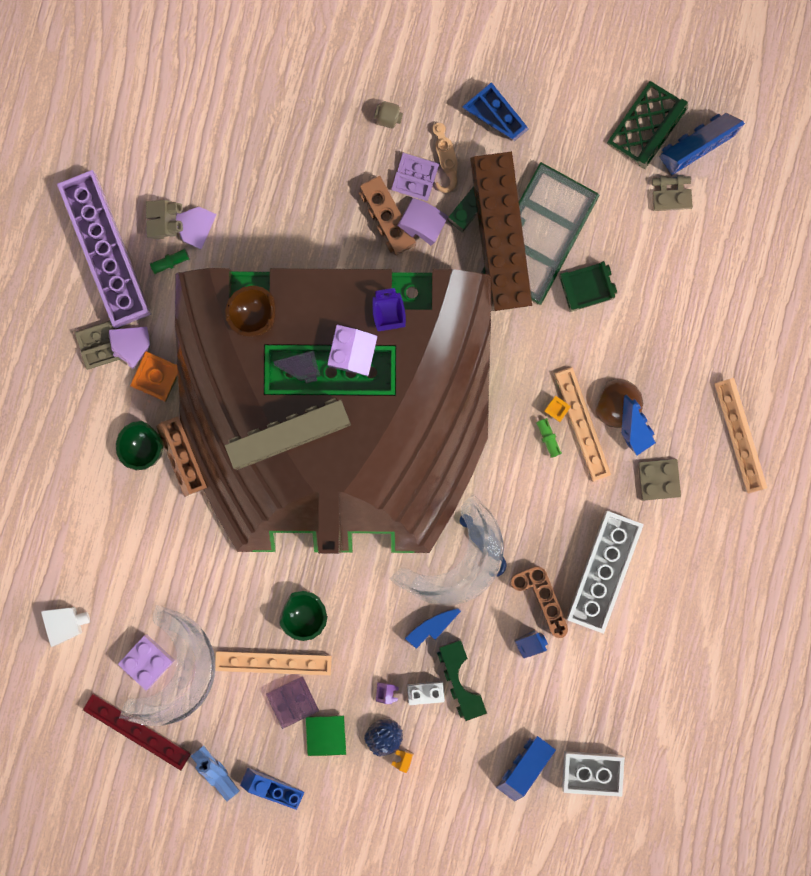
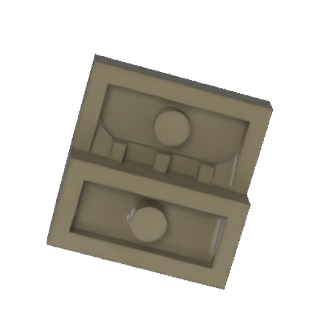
(96, 345)

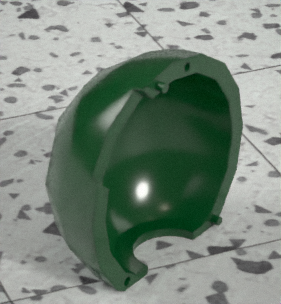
(139, 446)
(303, 616)

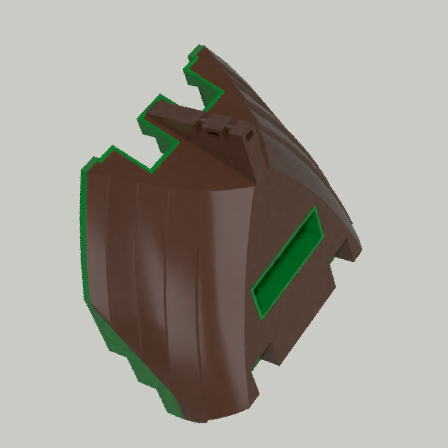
(411, 426)

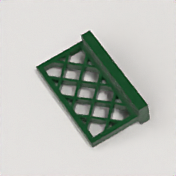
(660, 135)

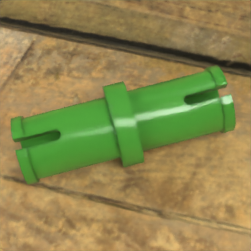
(548, 438)

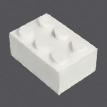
(593, 773)

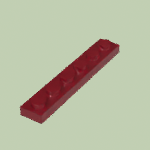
(138, 733)

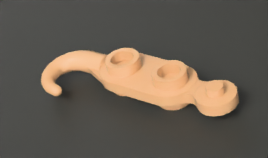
(446, 157)

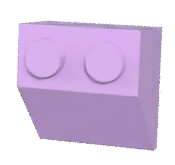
(352, 350)

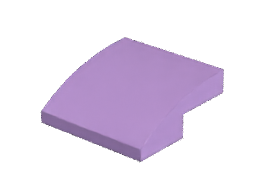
(415, 176)
(422, 220)

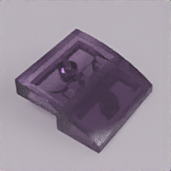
(292, 702)

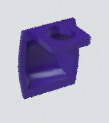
(388, 310)

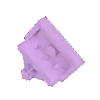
(196, 226)
(129, 344)

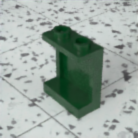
(588, 286)

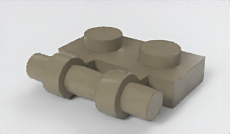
(672, 199)

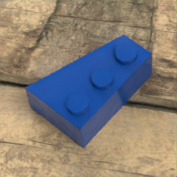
(496, 112)
(526, 768)

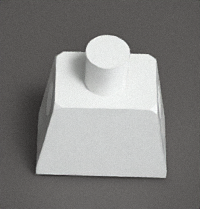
(63, 624)

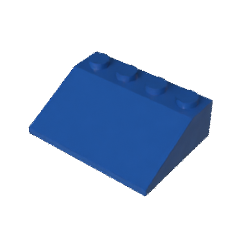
(700, 142)

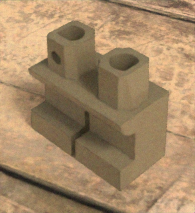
(163, 219)

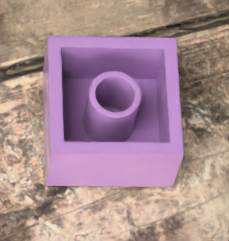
(146, 662)

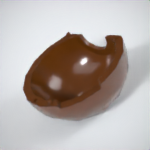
(250, 311)
(612, 400)

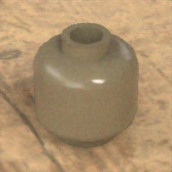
(388, 114)

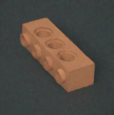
(377, 188)
(181, 456)

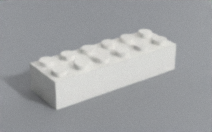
(604, 572)

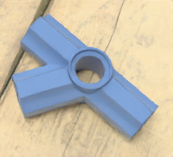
(214, 773)

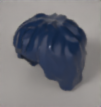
(384, 737)

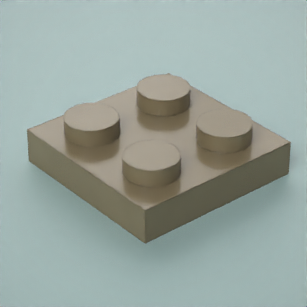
(659, 479)

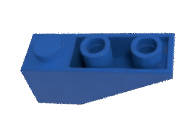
(634, 427)
(531, 644)
(271, 789)

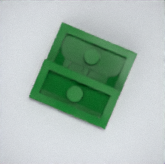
(325, 735)

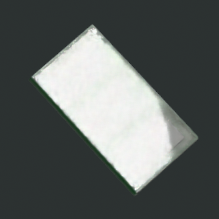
(551, 220)

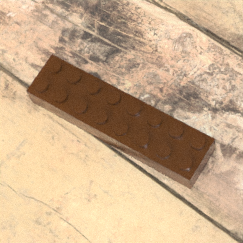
(501, 230)

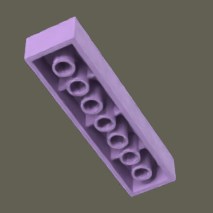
(104, 249)

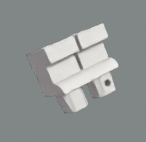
(425, 693)

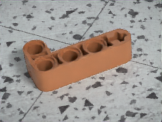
(551, 600)

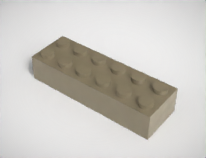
(287, 435)

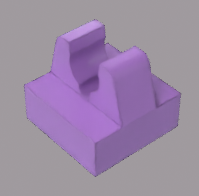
(385, 693)

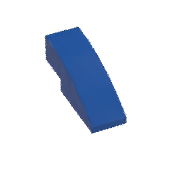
(433, 626)

